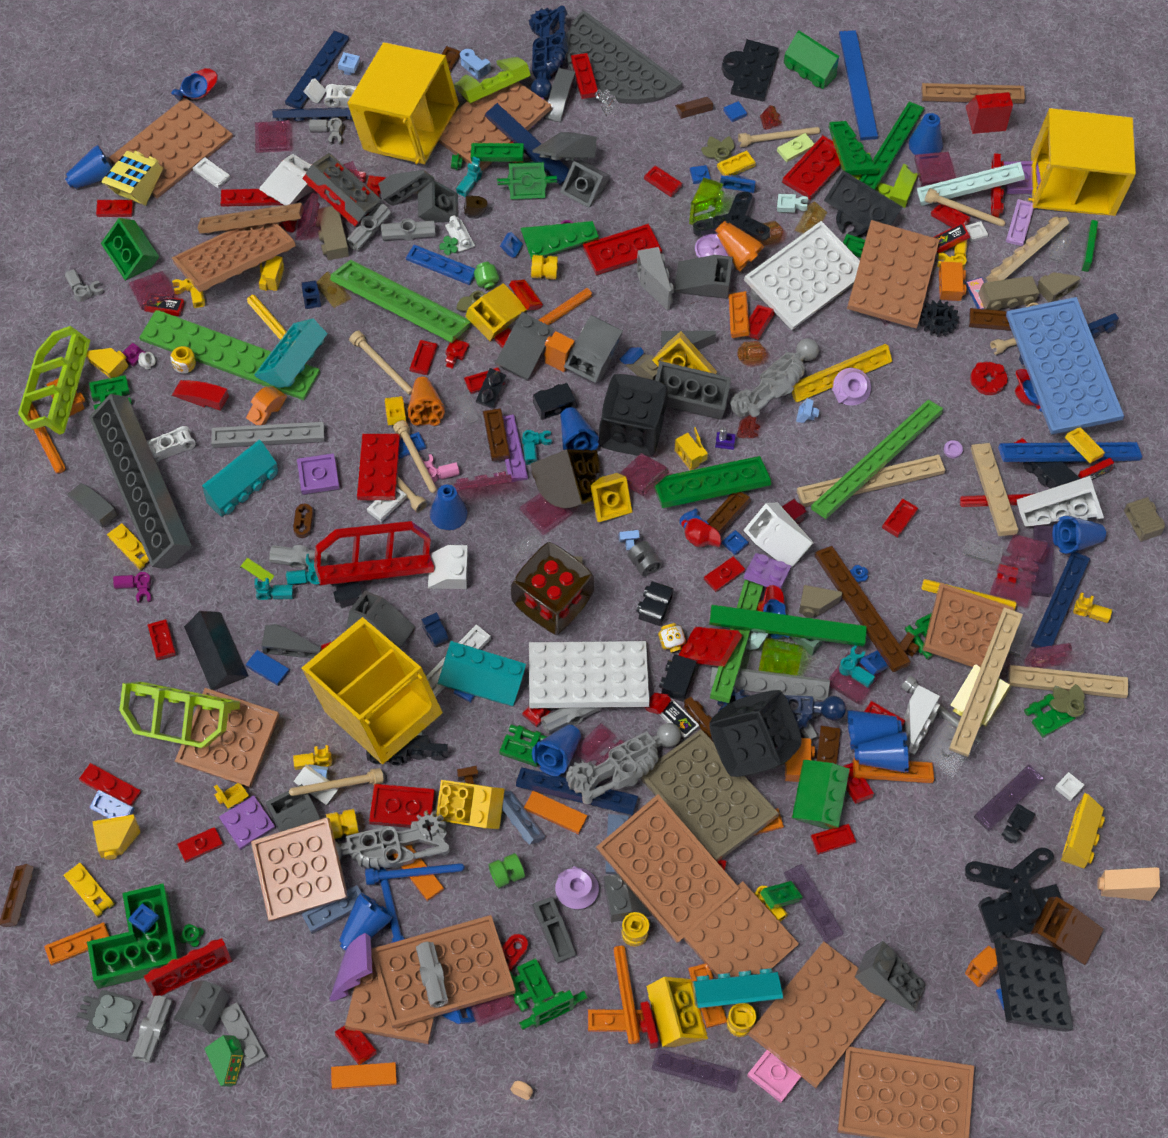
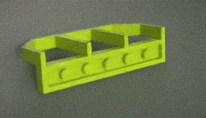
(67, 383)
(175, 696)

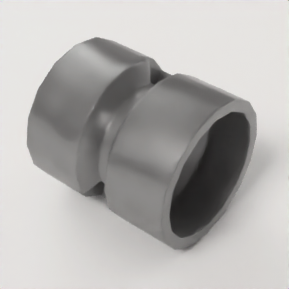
(644, 558)

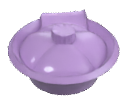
(709, 245)
(851, 386)
(576, 888)

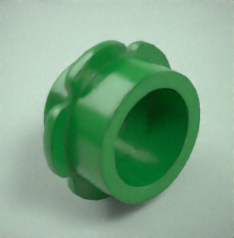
(456, 161)

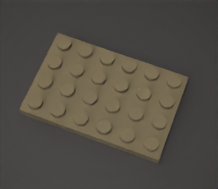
(709, 801)

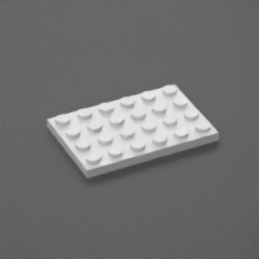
(805, 275)
(588, 674)

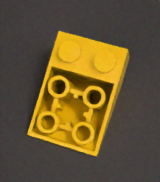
(495, 311)
(470, 804)

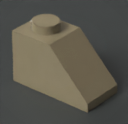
(1057, 285)
(644, 367)
(818, 600)

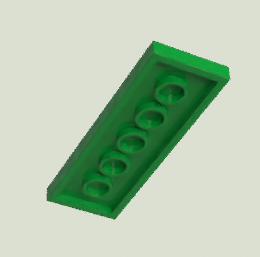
(712, 482)

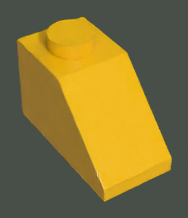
(108, 361)

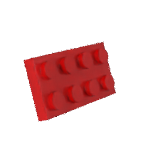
(813, 168)
(619, 249)
(378, 467)
(188, 968)

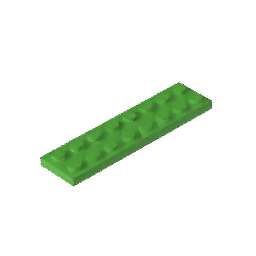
(400, 300)

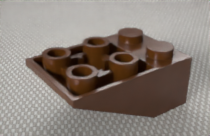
(1067, 929)

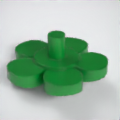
(449, 245)

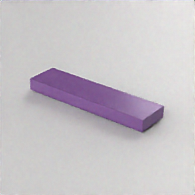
(516, 464)

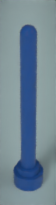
(374, 876)
(391, 908)

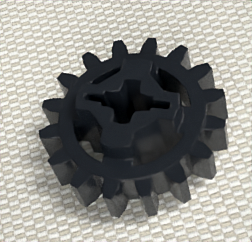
(939, 318)

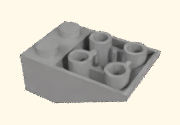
(655, 276)

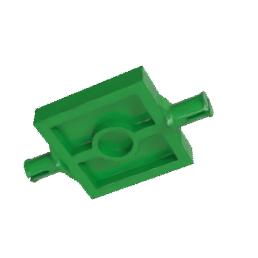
(526, 180)
(547, 1011)

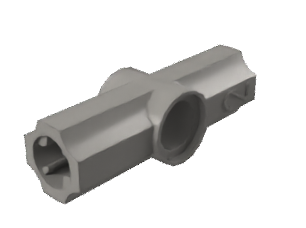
(408, 229)
(361, 233)
(295, 556)
(566, 716)
(432, 974)
(152, 1028)

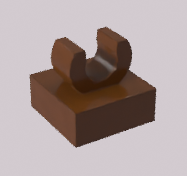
(907, 646)
(467, 774)

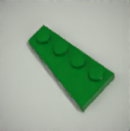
(850, 151)
(557, 238)

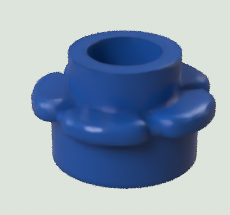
(863, 576)

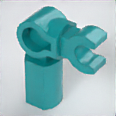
(473, 175)
(530, 440)
(303, 576)
(265, 591)
(848, 667)

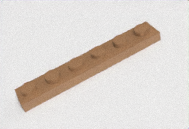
(966, 92)
(250, 218)

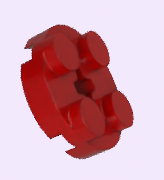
(992, 369)

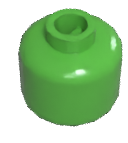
(486, 275)

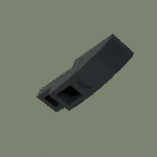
(417, 749)

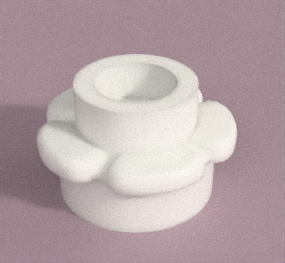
(146, 360)

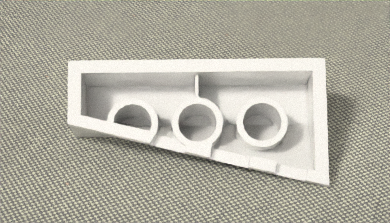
(1070, 499)

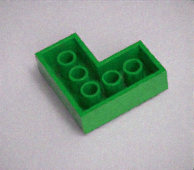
(134, 953)

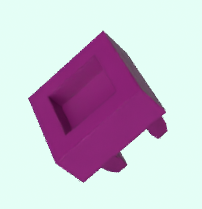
(132, 354)

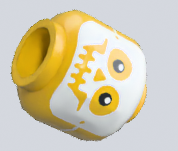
(183, 359)
(671, 637)

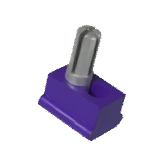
(722, 440)

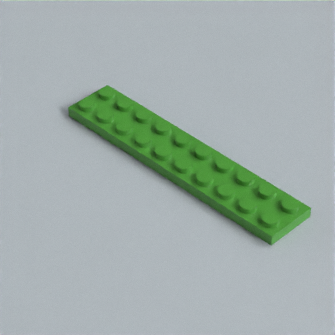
(219, 351)

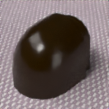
(475, 205)

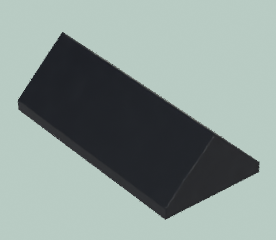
(215, 649)

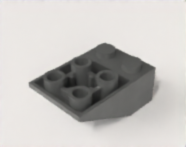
(568, 146)
(704, 276)
(594, 349)
(382, 617)
(291, 811)
(890, 977)

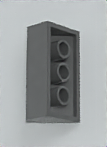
(694, 389)

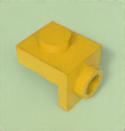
(394, 410)
(231, 796)

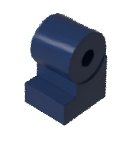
(311, 294)
(434, 629)

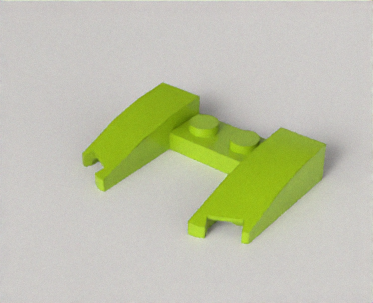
(513, 71)
(902, 189)

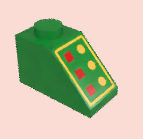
(226, 1059)

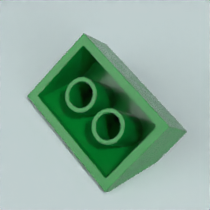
(811, 60)
(129, 248)
(820, 794)

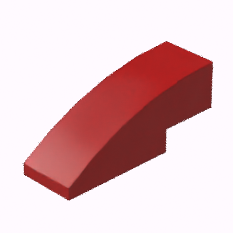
(201, 393)

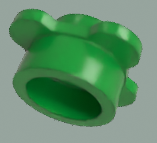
(191, 929)

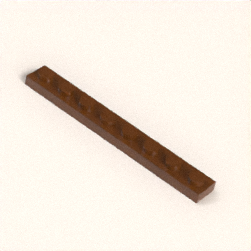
(862, 609)

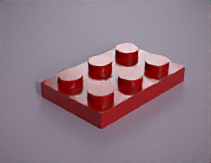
(710, 645)
(399, 805)

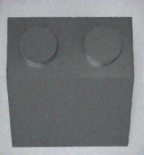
(584, 183)
(437, 203)
(621, 899)
(202, 1006)

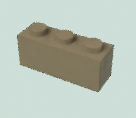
(331, 233)
(1008, 293)

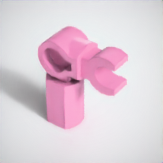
(442, 472)

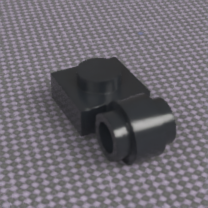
(1019, 820)

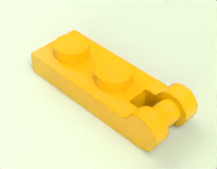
(129, 545)
(88, 889)

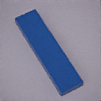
(441, 264)

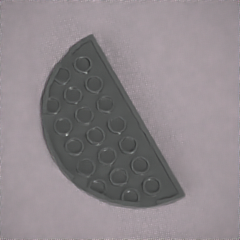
(618, 64)

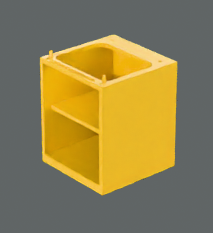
(403, 103)
(1083, 162)
(372, 690)

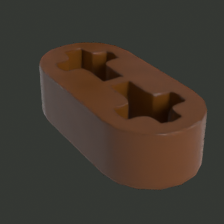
(298, 520)

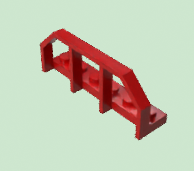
(376, 568)

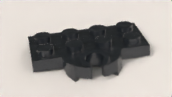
(750, 69)
(860, 204)

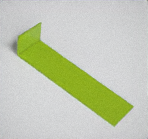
(256, 570)

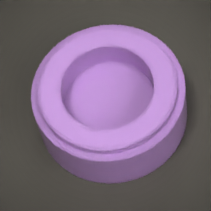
(953, 449)

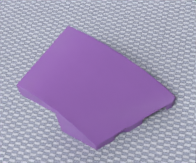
(354, 965)

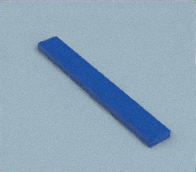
(858, 85)
(1066, 452)

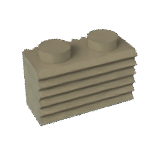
(1144, 519)

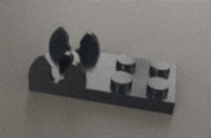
(1003, 918)

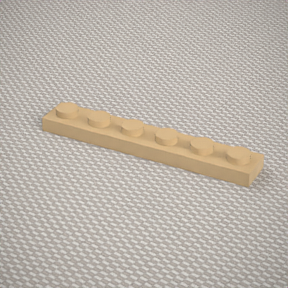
(1032, 245)
(994, 489)
(1047, 678)

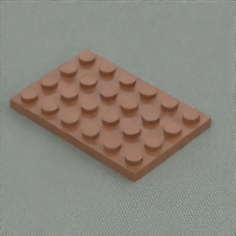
(471, 126)
(178, 142)
(232, 254)
(893, 274)
(667, 868)
(470, 964)
(817, 1016)
(904, 1096)

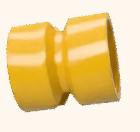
(544, 267)
(343, 823)
(635, 929)
(741, 1019)

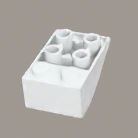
(286, 181)
(778, 534)
(918, 716)

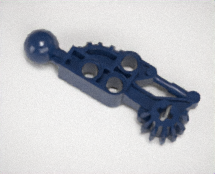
(549, 48)
(832, 707)

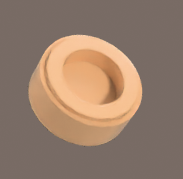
(522, 1090)

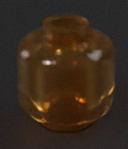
(775, 233)
(751, 353)

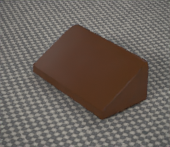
(694, 107)

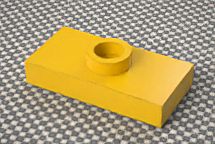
(736, 164)
(1084, 445)

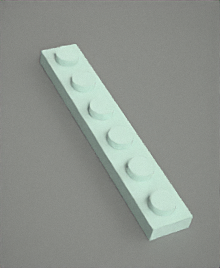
(975, 182)

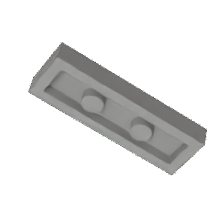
(238, 1026)

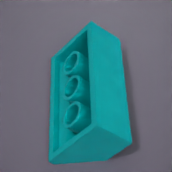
(291, 353)
(240, 479)
(481, 673)
(736, 989)

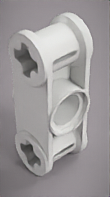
(340, 95)
(176, 443)

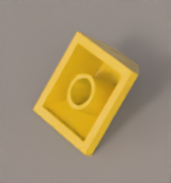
(611, 497)
(115, 835)

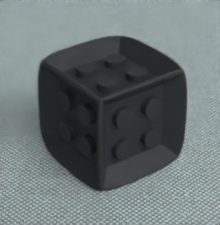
(633, 415)
(755, 733)

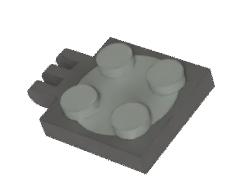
(110, 1014)

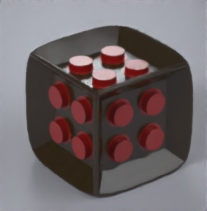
(552, 588)

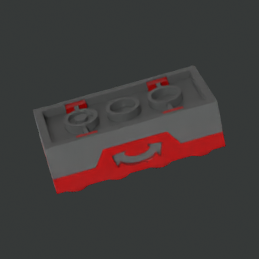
(341, 189)

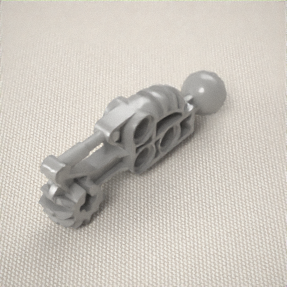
(775, 380)
(625, 763)
(379, 852)

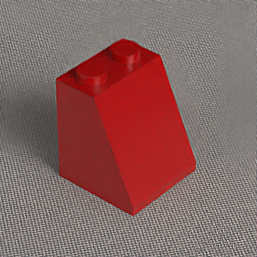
(989, 112)

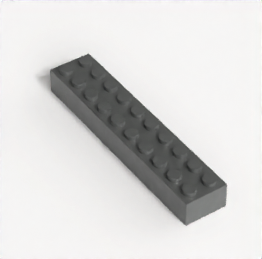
(140, 482)

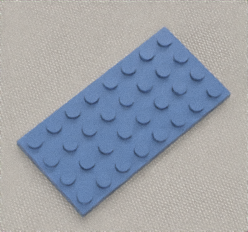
(1064, 365)

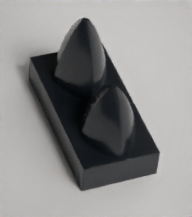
(491, 388)

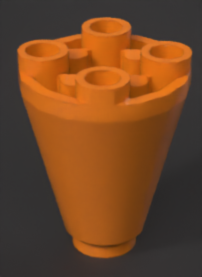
(738, 244)
(425, 404)

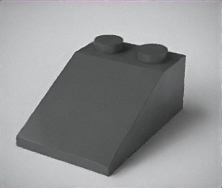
(524, 346)

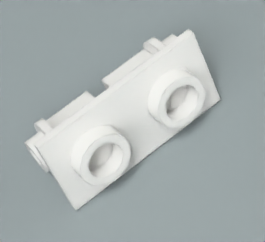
(458, 230)

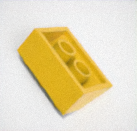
(683, 353)
(1083, 832)
(676, 1012)

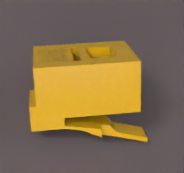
(271, 274)
(690, 452)

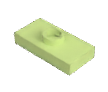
(795, 147)

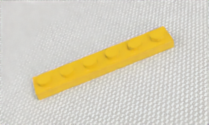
(824, 379)

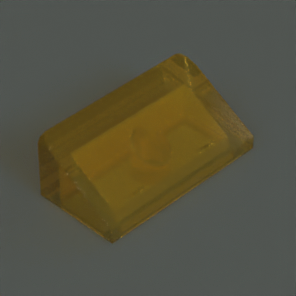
(810, 217)
(332, 291)

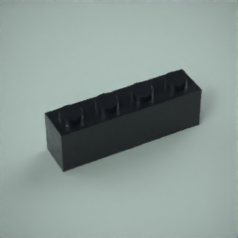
(1051, 473)

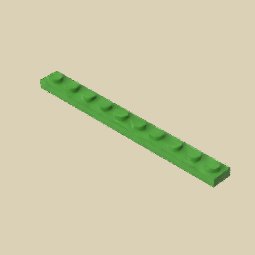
(876, 459)

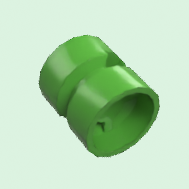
(506, 870)

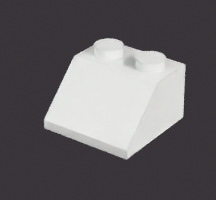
(449, 568)

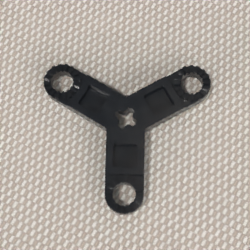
(738, 217)
(1003, 878)

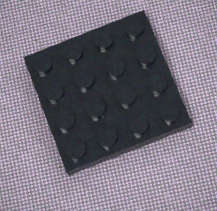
(1033, 985)

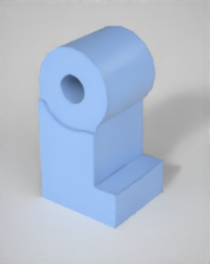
(474, 64)

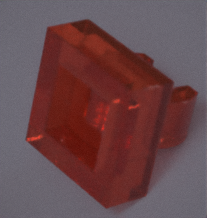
(770, 118)
(747, 427)

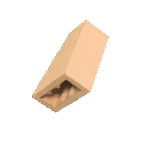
(1130, 883)

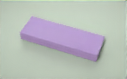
(1020, 223)

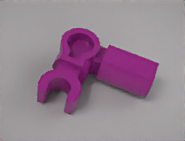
(141, 580)

